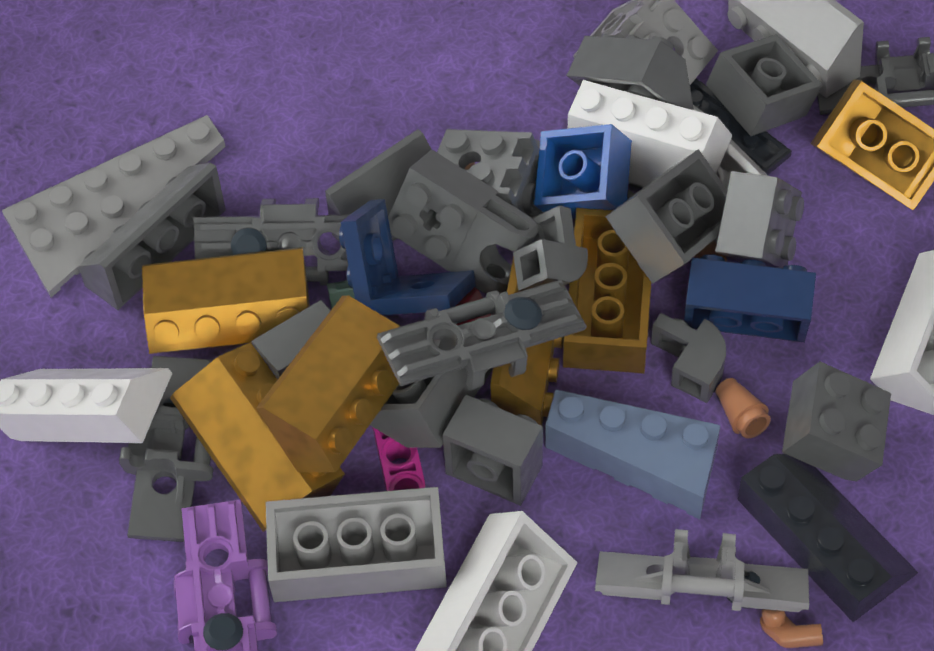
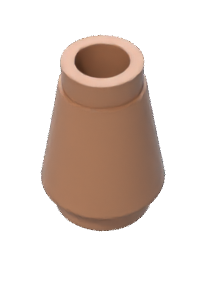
(742, 409)

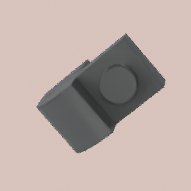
(553, 252)
(699, 353)

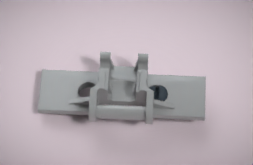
(725, 576)

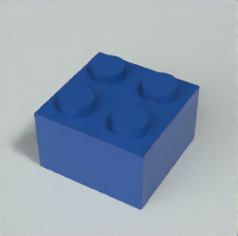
(583, 168)

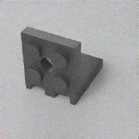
(505, 162)

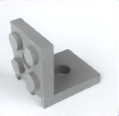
(663, 20)

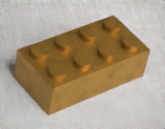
(610, 299)

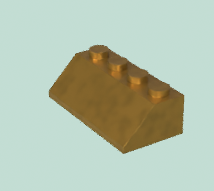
(221, 298)
(331, 388)
(527, 392)
(224, 416)

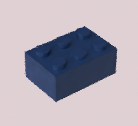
(750, 298)

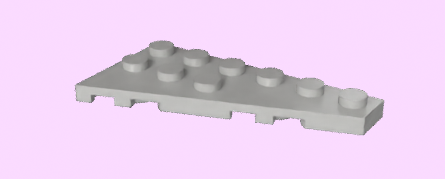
(82, 212)

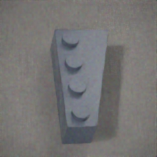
(636, 446)

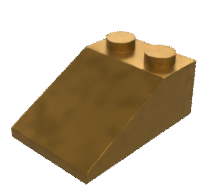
(880, 143)

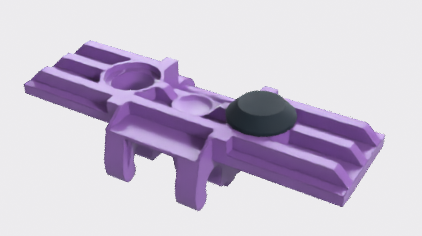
(207, 592)

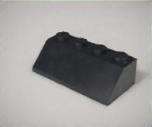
(824, 533)

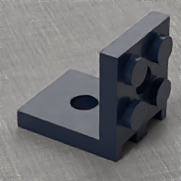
(374, 269)

